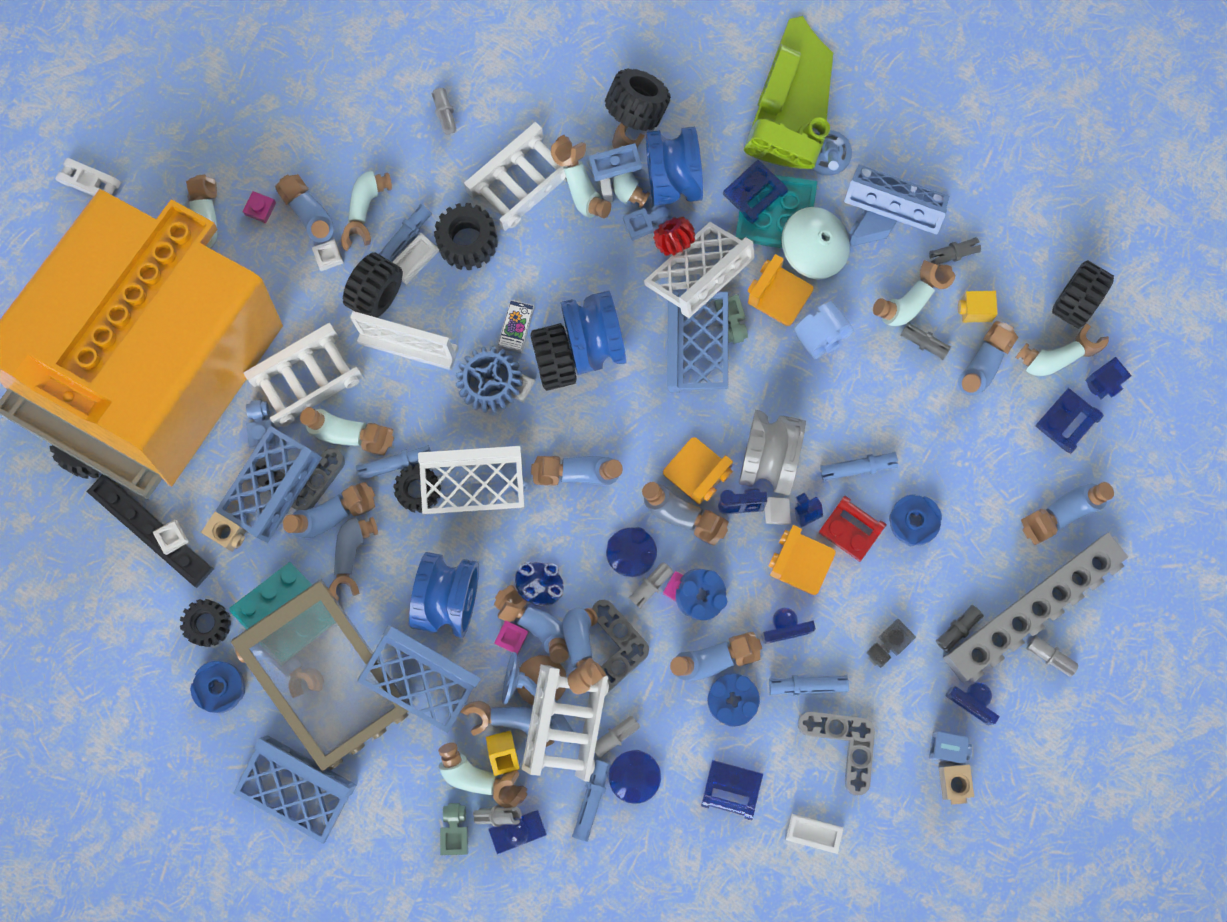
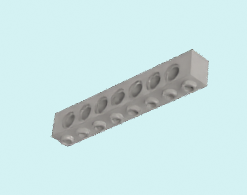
(1103, 549)

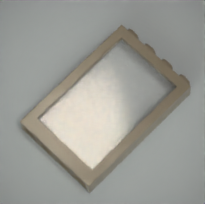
(310, 667)

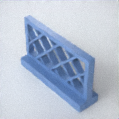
(901, 206)
(676, 347)
(282, 497)
(432, 660)
(299, 766)

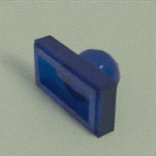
(787, 627)
(975, 701)
(512, 836)

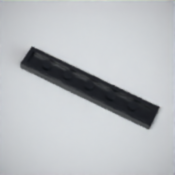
(143, 525)

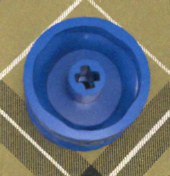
(674, 167)
(593, 332)
(443, 595)

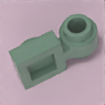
(736, 332)
(454, 838)

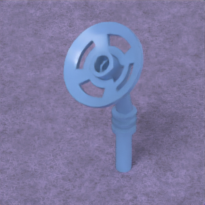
(832, 153)
(517, 679)

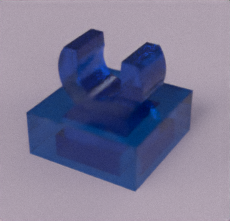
(807, 510)

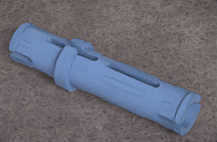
(406, 232)
(390, 463)
(859, 466)
(801, 685)
(593, 794)

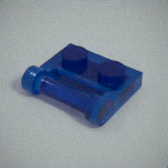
(749, 185)
(1062, 415)
(748, 502)
(732, 780)

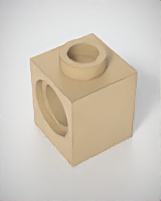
(217, 524)
(962, 772)

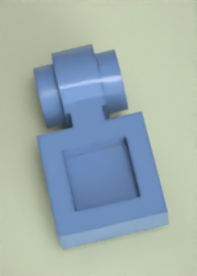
(640, 223)
(255, 430)

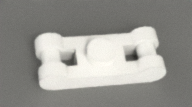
(86, 178)

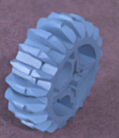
(495, 360)

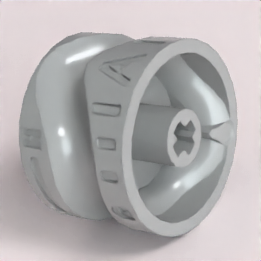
(773, 451)

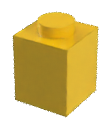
(978, 306)
(502, 753)

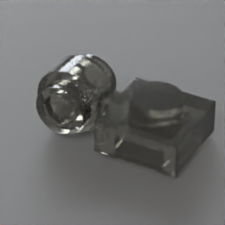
(895, 638)

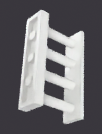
(497, 167)
(282, 363)
(540, 730)

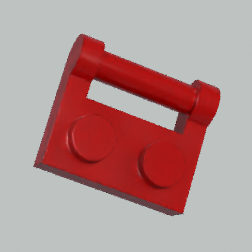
(847, 535)

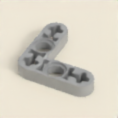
(854, 742)

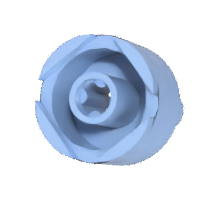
(823, 330)

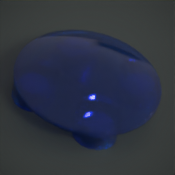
(631, 552)
(539, 583)
(634, 777)

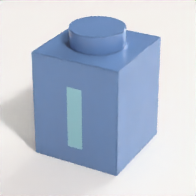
(950, 748)

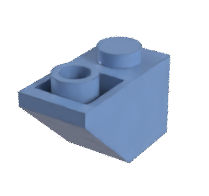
(871, 228)

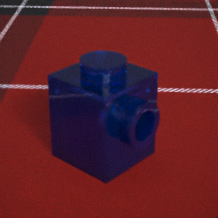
(1108, 379)

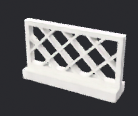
(713, 277)
(405, 341)
(465, 458)

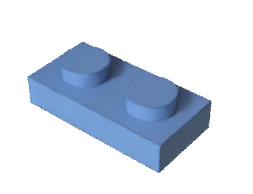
(615, 162)

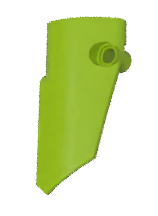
(793, 101)

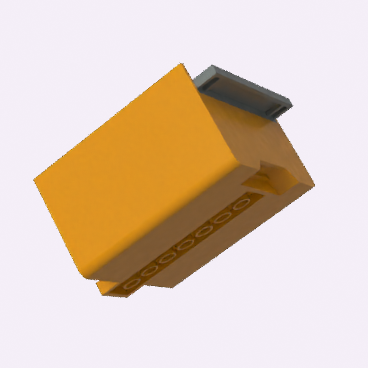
(132, 341)

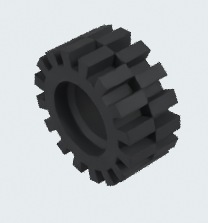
(403, 482)
(194, 612)

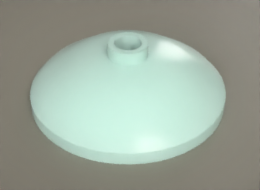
(806, 248)

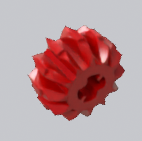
(674, 236)

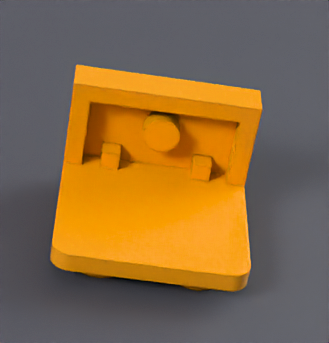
(779, 292)
(698, 470)
(801, 561)

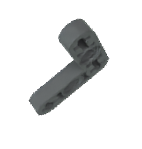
(312, 500)
(624, 643)

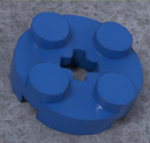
(909, 533)
(689, 587)
(204, 680)
(742, 687)

